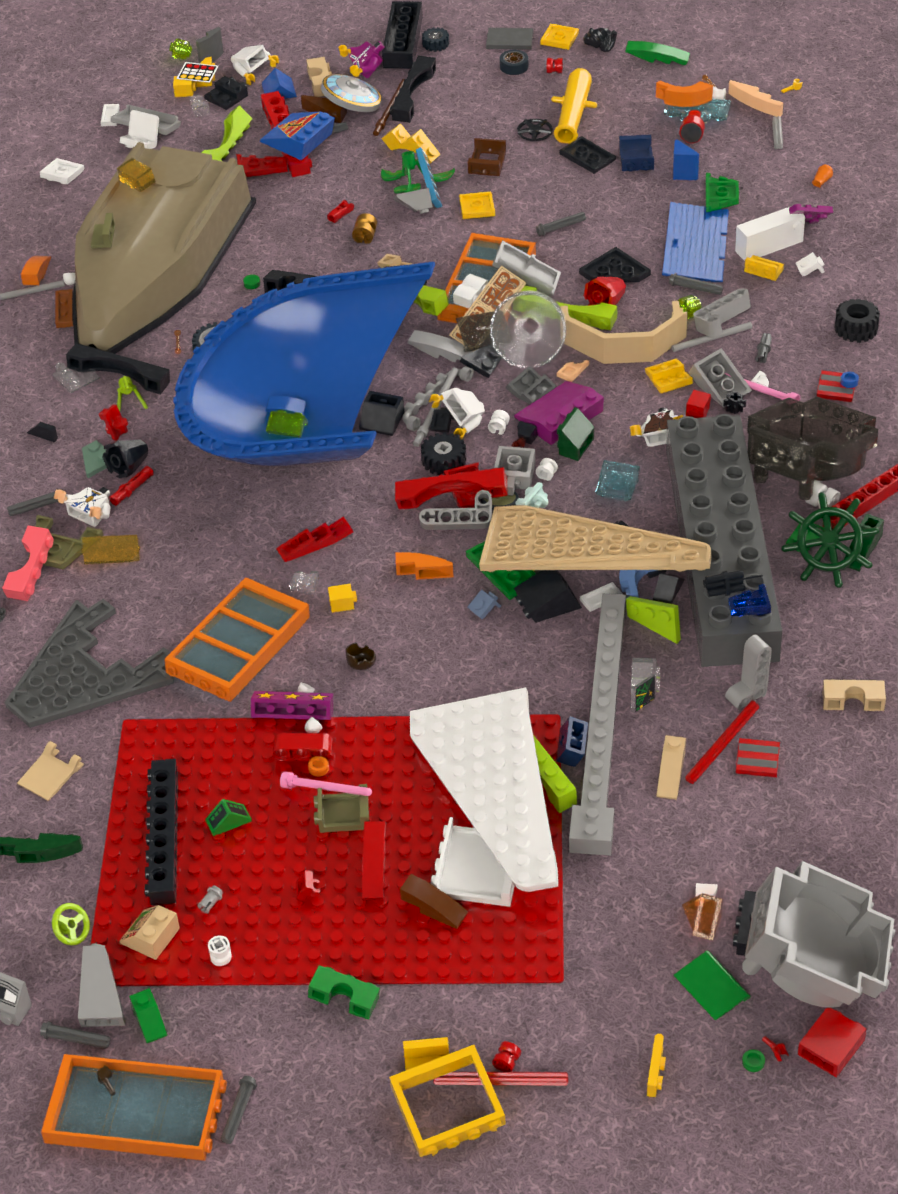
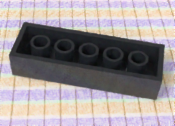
(402, 34)

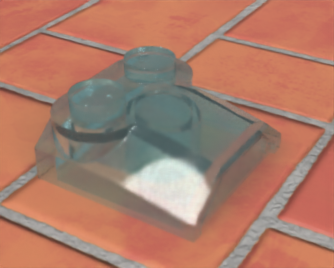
(617, 480)

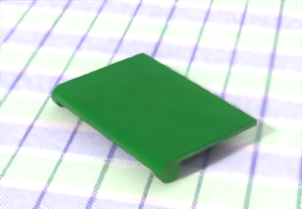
(711, 985)

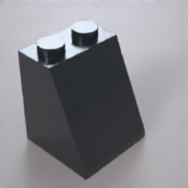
(546, 596)

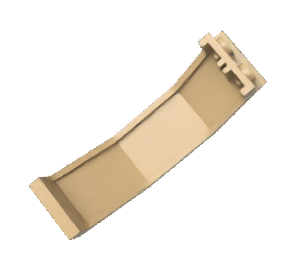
(626, 346)

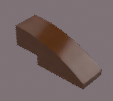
(432, 901)

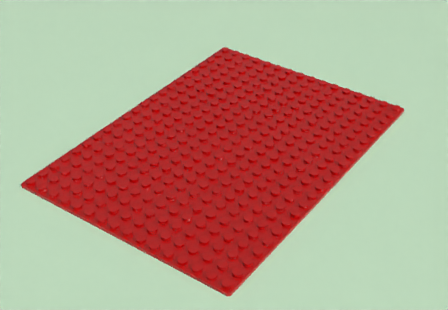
(258, 864)

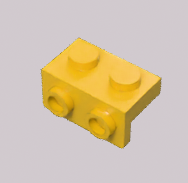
(763, 267)

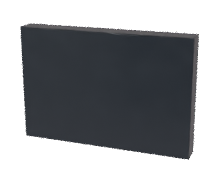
(587, 155)

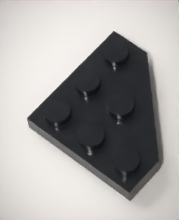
(615, 264)

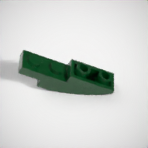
(45, 848)

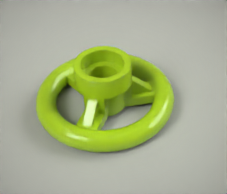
(61, 928)

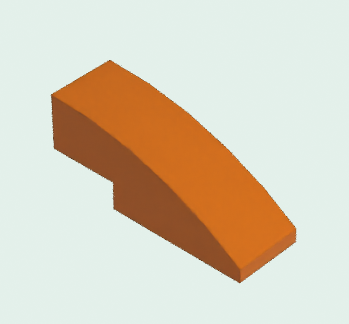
(35, 270)
(423, 565)

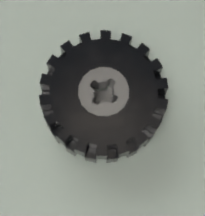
(443, 453)

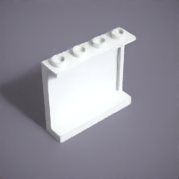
(470, 869)

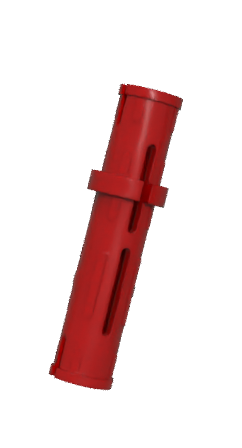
(125, 490)

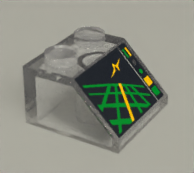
(644, 682)

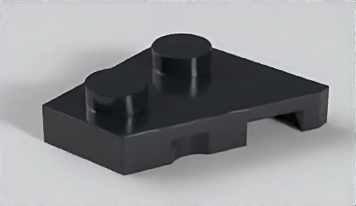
(482, 360)

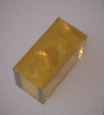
(136, 175)

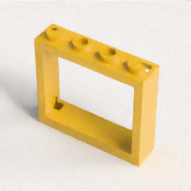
(432, 1070)

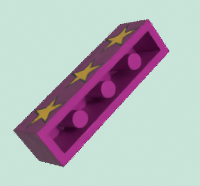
(292, 705)

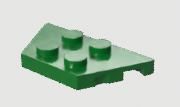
(721, 192)

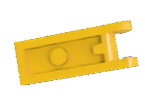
(657, 1063)

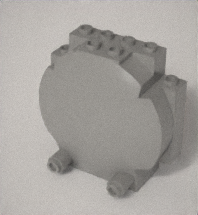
(819, 937)

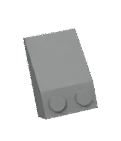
(711, 378)

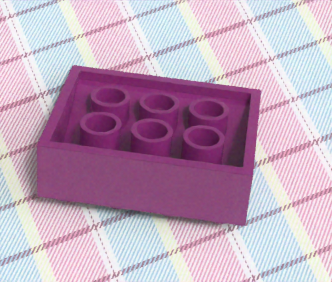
(554, 406)

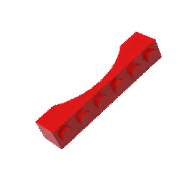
(414, 492)

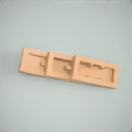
(752, 97)

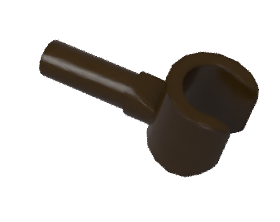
(103, 1075)

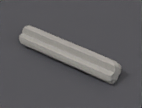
(777, 132)

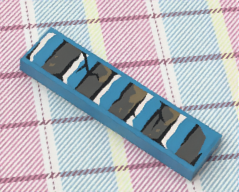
(428, 177)

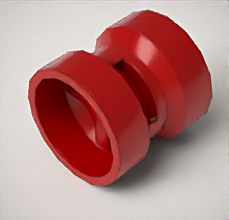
(556, 63)
(506, 1057)

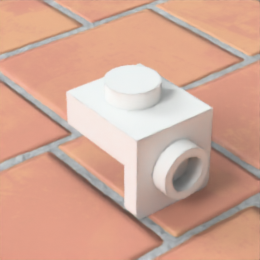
(809, 264)

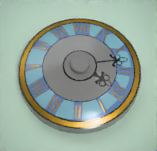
(351, 93)

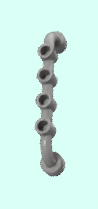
(412, 422)

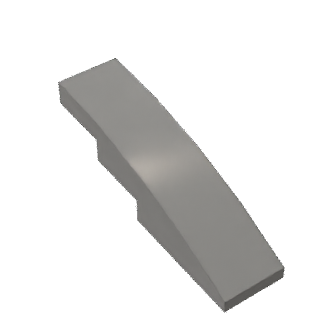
(437, 345)

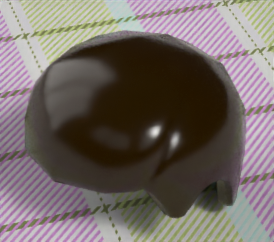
(355, 654)

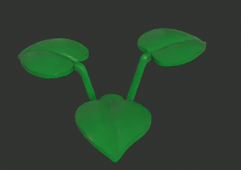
(409, 163)

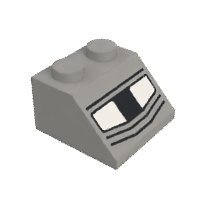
(13, 1000)

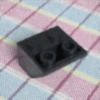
(381, 413)

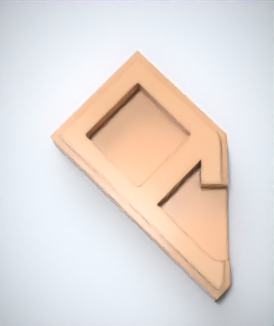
(571, 370)

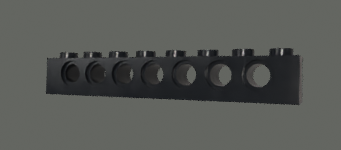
(163, 832)

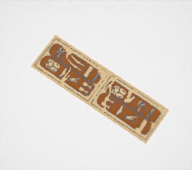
(499, 287)

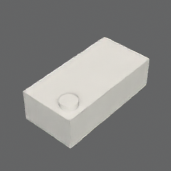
(769, 233)

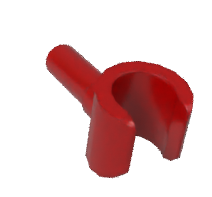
(778, 1049)

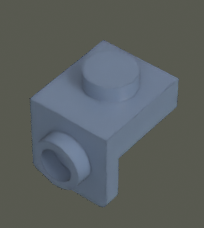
(483, 603)

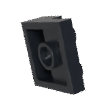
(227, 92)

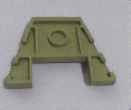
(64, 549)

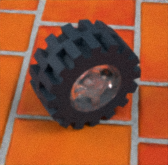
(435, 39)

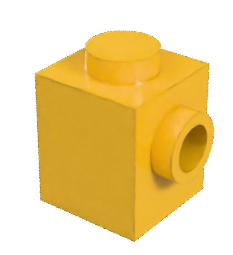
(341, 598)

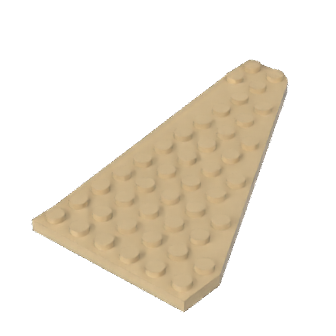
(551, 540)

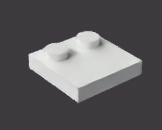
(61, 171)

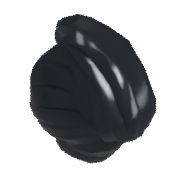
(600, 38)

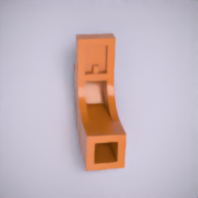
(684, 96)

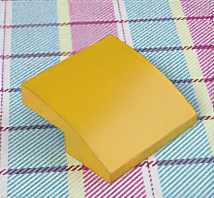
(668, 375)

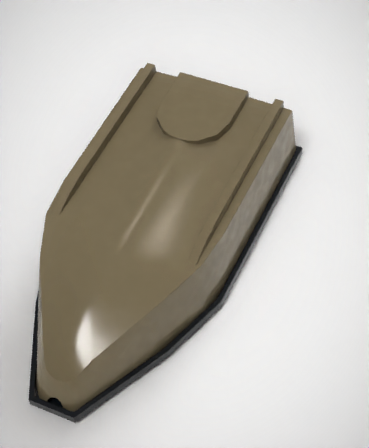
(161, 244)

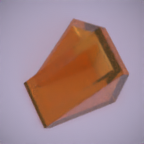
(704, 915)

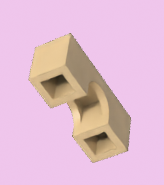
(317, 71)
(869, 692)

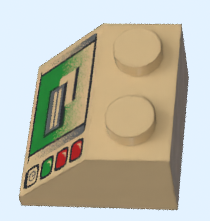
(152, 931)

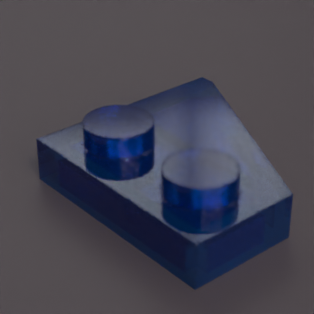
(750, 602)

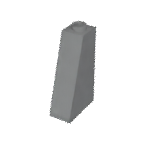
(98, 991)

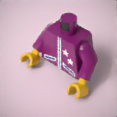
(365, 58)

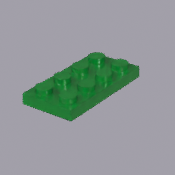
(502, 579)

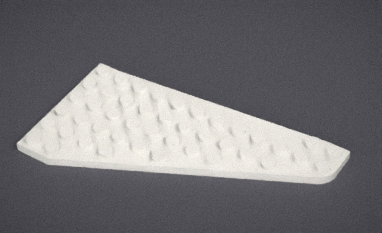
(492, 771)

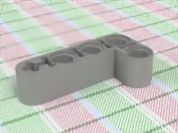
(709, 318)
(456, 514)
(754, 674)

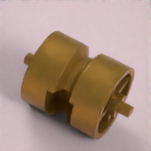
(364, 228)

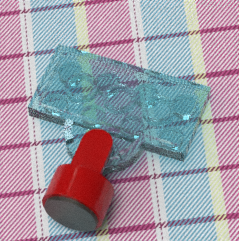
(696, 117)

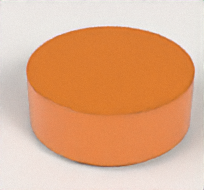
(318, 766)

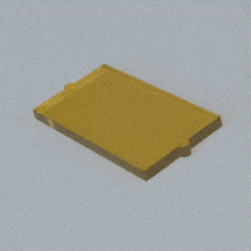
(110, 549)

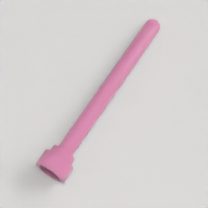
(766, 390)
(289, 780)

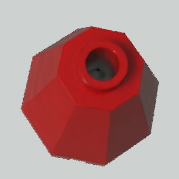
(604, 290)

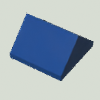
(279, 82)
(685, 162)

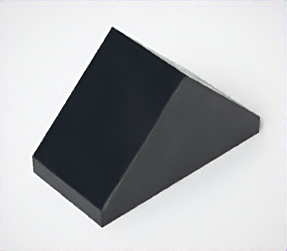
(667, 588)

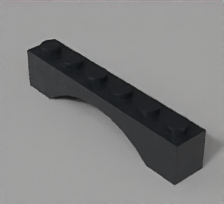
(421, 71)
(88, 359)

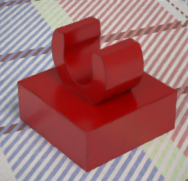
(306, 886)

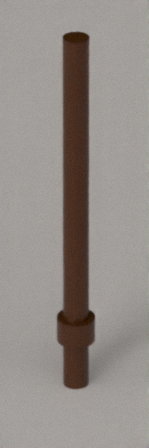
(381, 123)

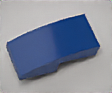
(286, 404)

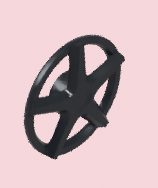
(534, 129)

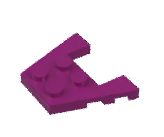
(812, 214)

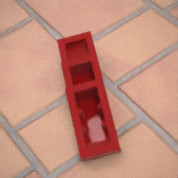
(319, 538)
(373, 860)

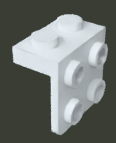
(142, 128)

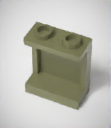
(341, 811)

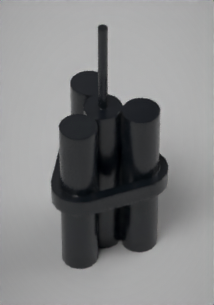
(725, 583)

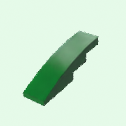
(650, 51)

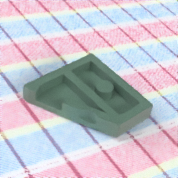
(93, 458)

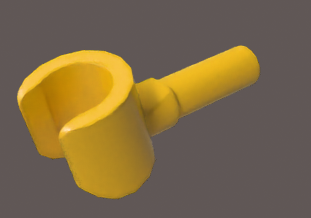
(796, 86)

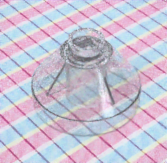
(516, 343)

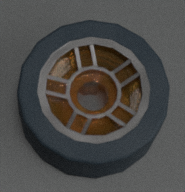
(514, 62)

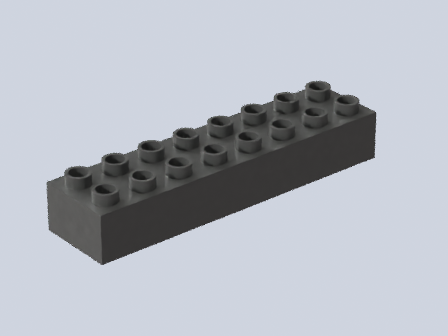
(720, 507)

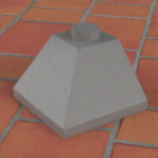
(416, 200)

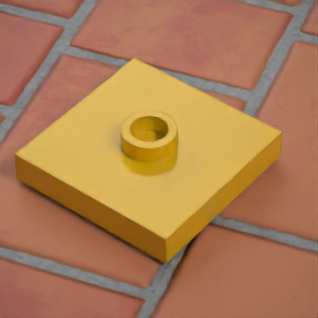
(559, 36)
(477, 205)

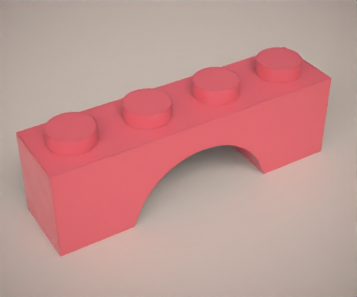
(22, 582)

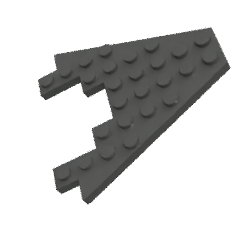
(70, 681)

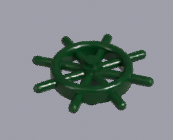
(830, 539)

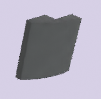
(210, 45)
(530, 385)

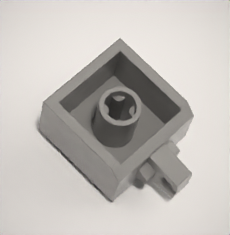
(518, 466)

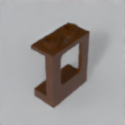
(485, 166)

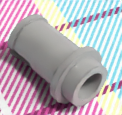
(213, 895)

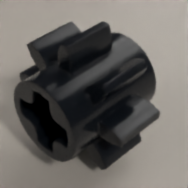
(734, 402)

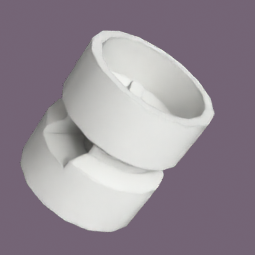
(831, 495)

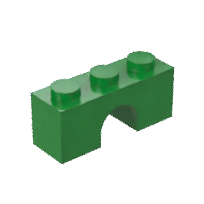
(329, 983)

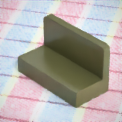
(104, 233)

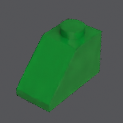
(148, 1015)

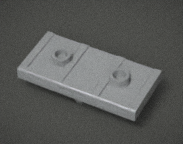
(167, 122)
(527, 268)

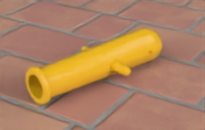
(573, 105)

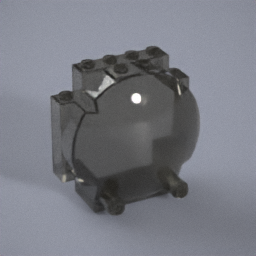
(809, 441)

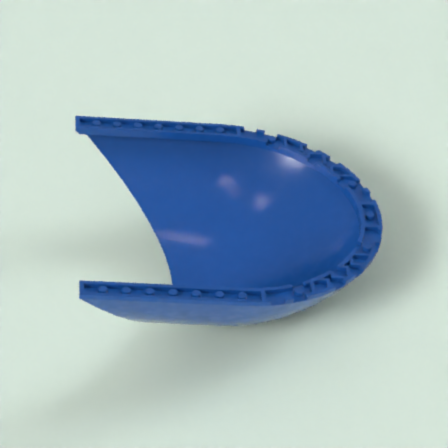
(299, 343)

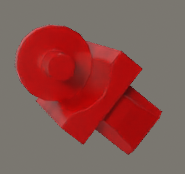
(114, 422)

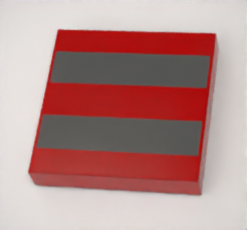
(831, 388)
(757, 757)

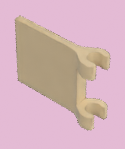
(49, 773)

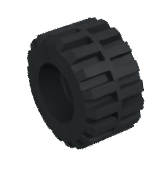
(857, 320)

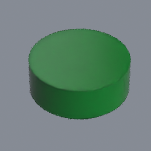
(251, 281)
(753, 1060)

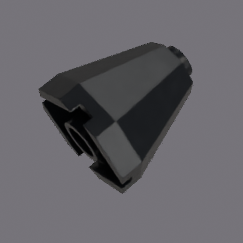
(124, 456)

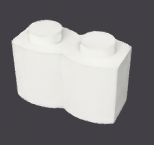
(469, 290)

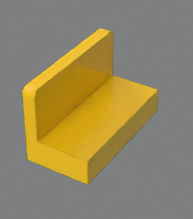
(425, 1050)

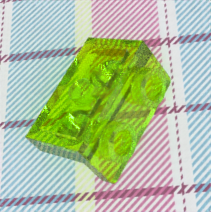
(286, 423)

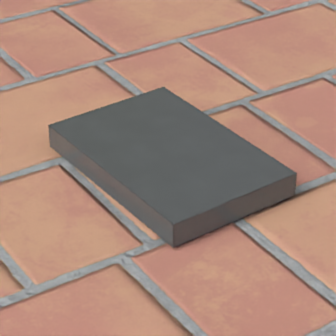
(509, 38)

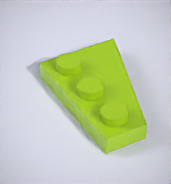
(656, 616)

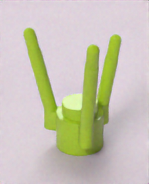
(126, 387)

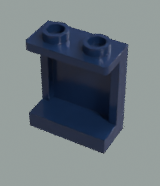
(636, 152)

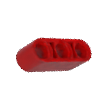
(301, 746)

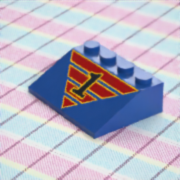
(300, 133)

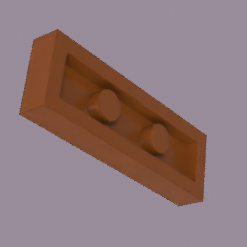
(63, 308)

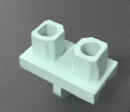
(534, 497)

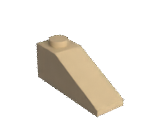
(671, 767)

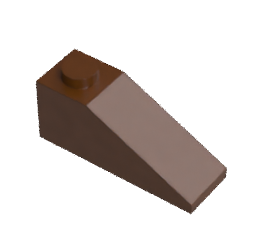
(324, 105)

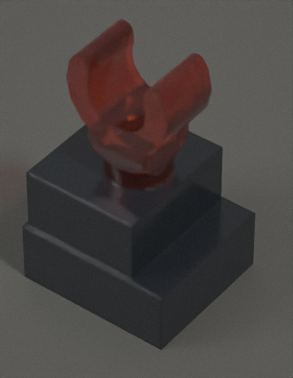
(526, 433)

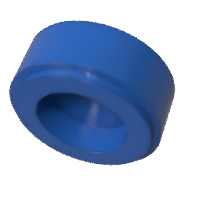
(849, 379)

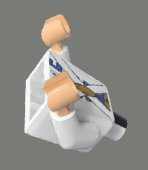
(86, 505)

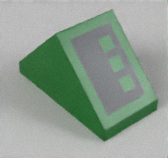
(227, 816)

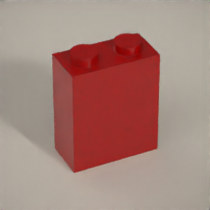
(832, 1041)

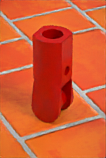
(340, 211)

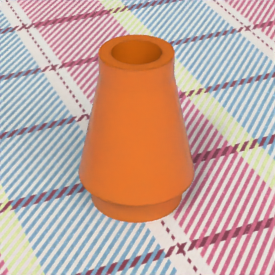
(823, 174)

